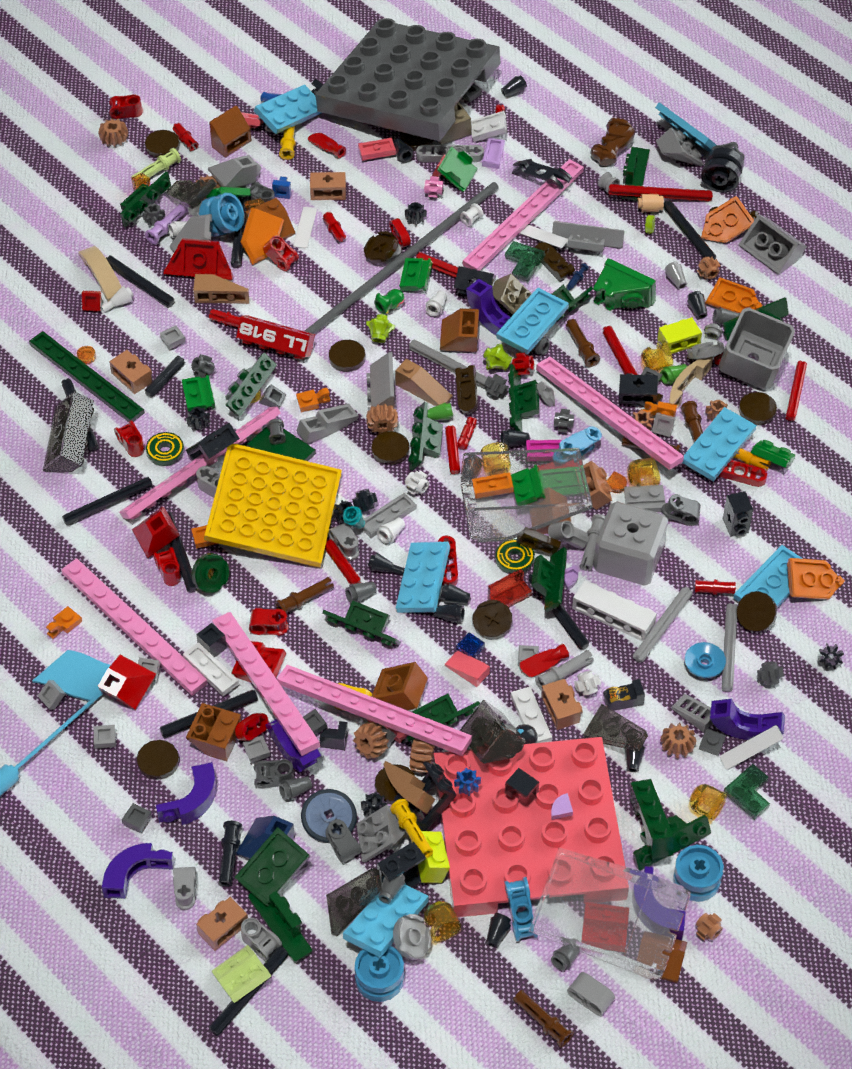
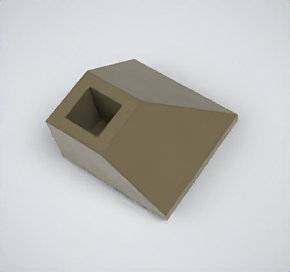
(510, 292)

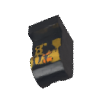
(625, 696)

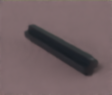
(164, 376)

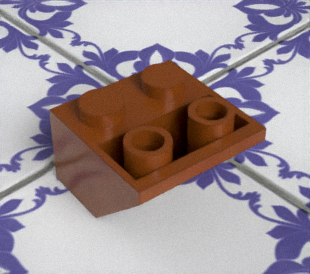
(229, 132)
(460, 331)
(214, 731)

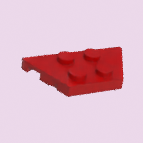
(199, 257)

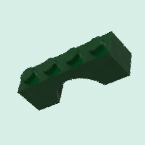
(656, 826)

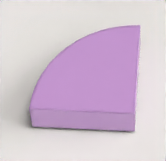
(570, 577)
(561, 807)

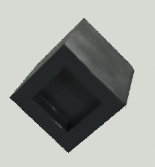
(212, 639)
(334, 738)
(522, 784)

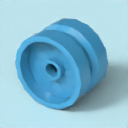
(226, 213)
(699, 871)
(379, 977)

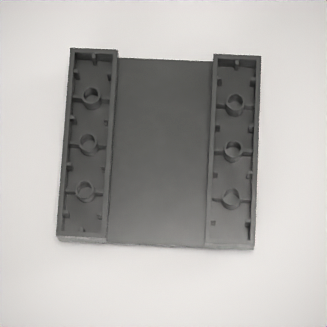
(407, 78)

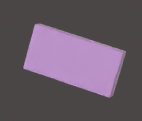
(493, 153)

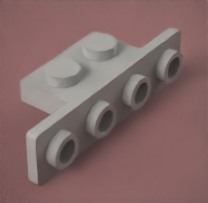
(588, 237)

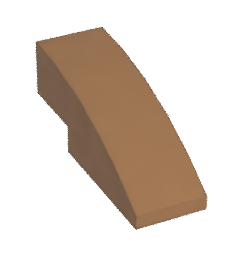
(409, 787)

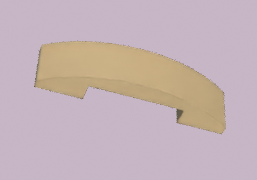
(101, 270)
(695, 370)

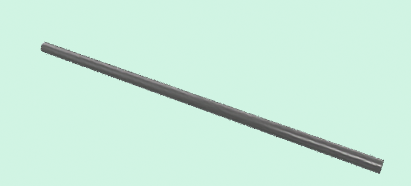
(399, 261)

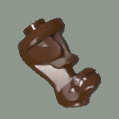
(618, 136)

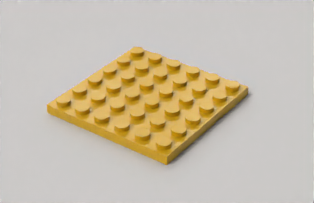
(273, 505)

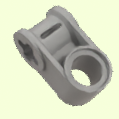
(345, 540)
(184, 887)
(262, 941)

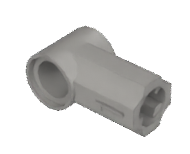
(568, 533)

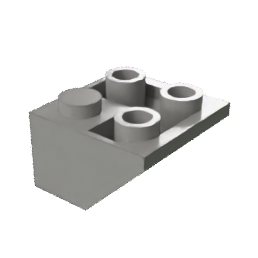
(679, 147)
(235, 172)
(378, 833)

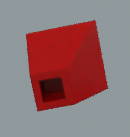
(155, 532)
(126, 681)

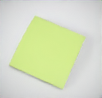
(241, 973)

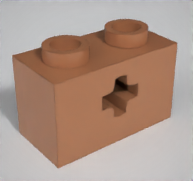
(328, 186)
(131, 371)
(561, 704)
(221, 923)

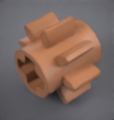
(708, 268)
(714, 409)
(644, 418)
(709, 926)

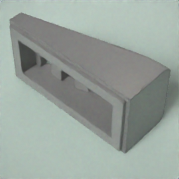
(696, 720)

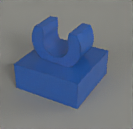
(282, 188)

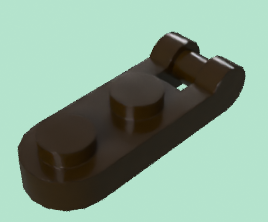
(555, 262)
(466, 389)

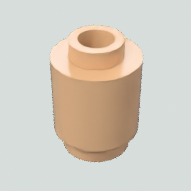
(650, 203)

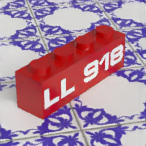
(275, 336)

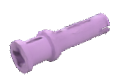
(161, 227)

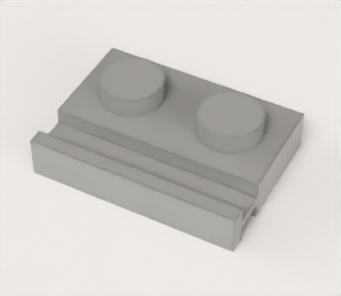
(645, 497)

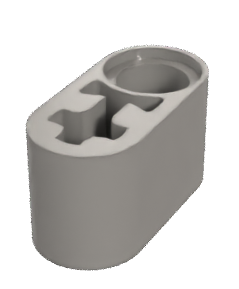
(207, 480)
(591, 993)

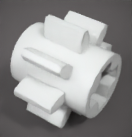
(417, 482)
(587, 682)

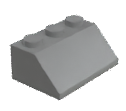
(772, 244)
(381, 382)

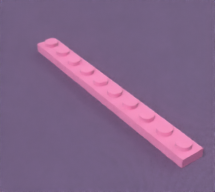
(519, 219)
(610, 413)
(179, 478)
(134, 627)
(267, 685)
(375, 710)

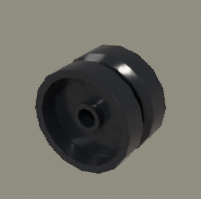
(722, 170)

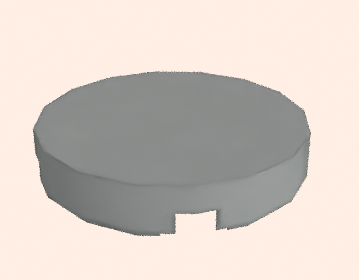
(705, 350)
(412, 936)

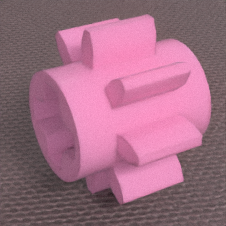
(433, 187)

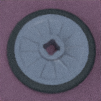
(326, 802)

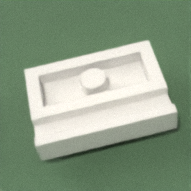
(489, 126)

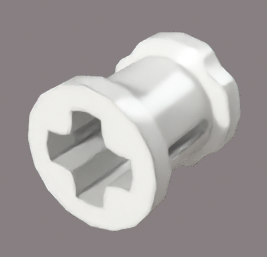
(471, 214)

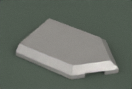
(195, 228)

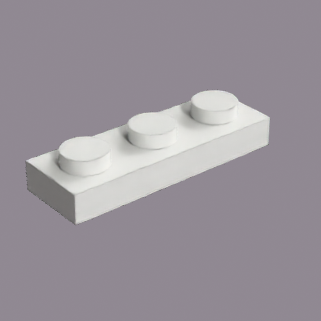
(211, 669)
(530, 713)

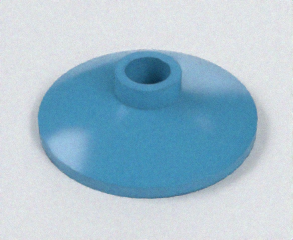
(705, 653)

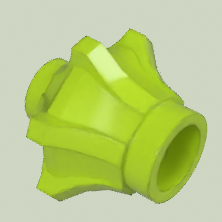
(380, 328)
(497, 357)

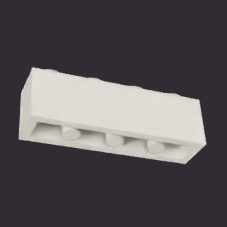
(614, 610)

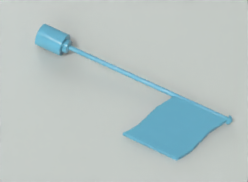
(78, 677)

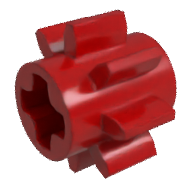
(523, 363)

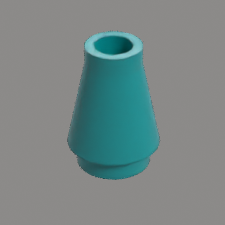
(354, 517)

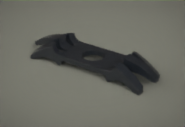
(550, 175)

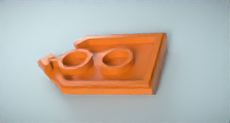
(726, 221)
(259, 230)
(732, 296)
(812, 579)

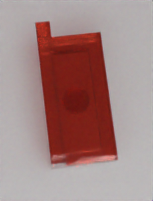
(510, 589)

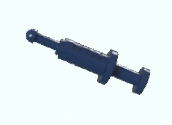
(577, 276)

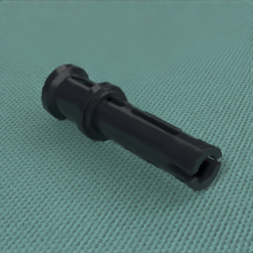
(230, 844)

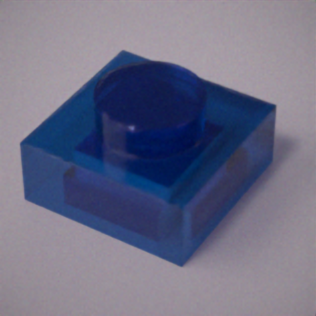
(470, 645)

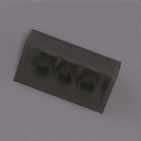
(69, 434)
(492, 734)

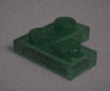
(527, 258)
(744, 791)

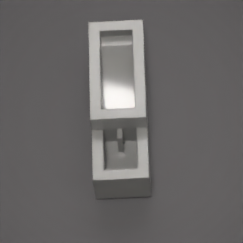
(326, 422)

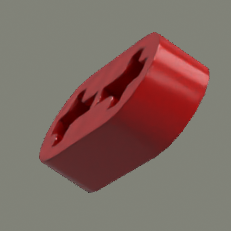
(400, 232)
(250, 723)

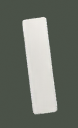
(305, 227)
(544, 236)
(751, 747)

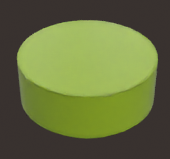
(650, 224)

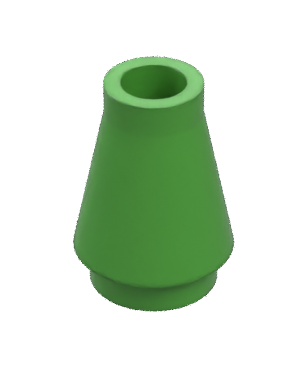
(670, 373)
(440, 412)

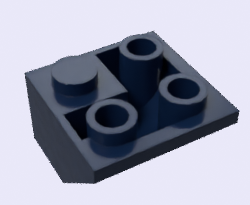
(260, 832)

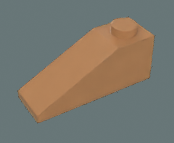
(214, 289)
(420, 383)

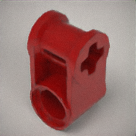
(127, 106)
(280, 253)
(130, 439)
(168, 566)
(266, 622)

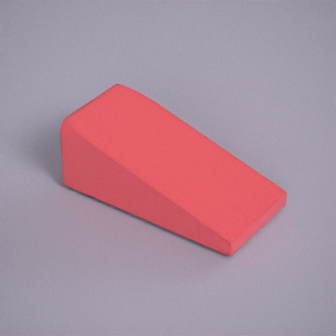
(468, 668)

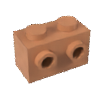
(597, 484)

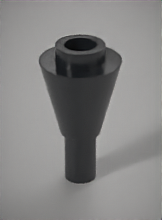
(382, 564)

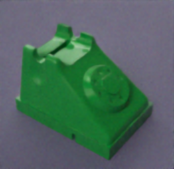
(623, 287)

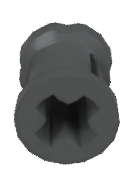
(276, 431)

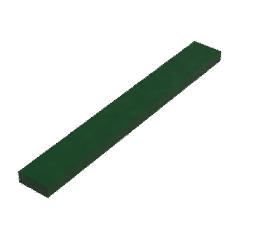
(86, 377)

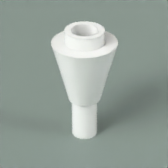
(122, 296)

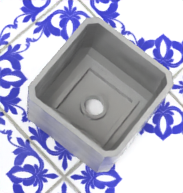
(757, 337)
(630, 543)

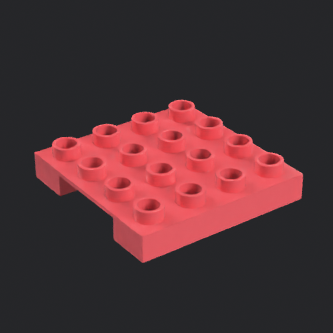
(510, 838)

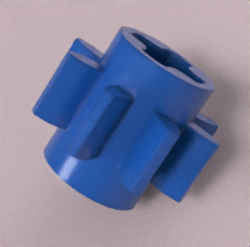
(467, 781)

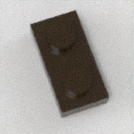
(538, 541)

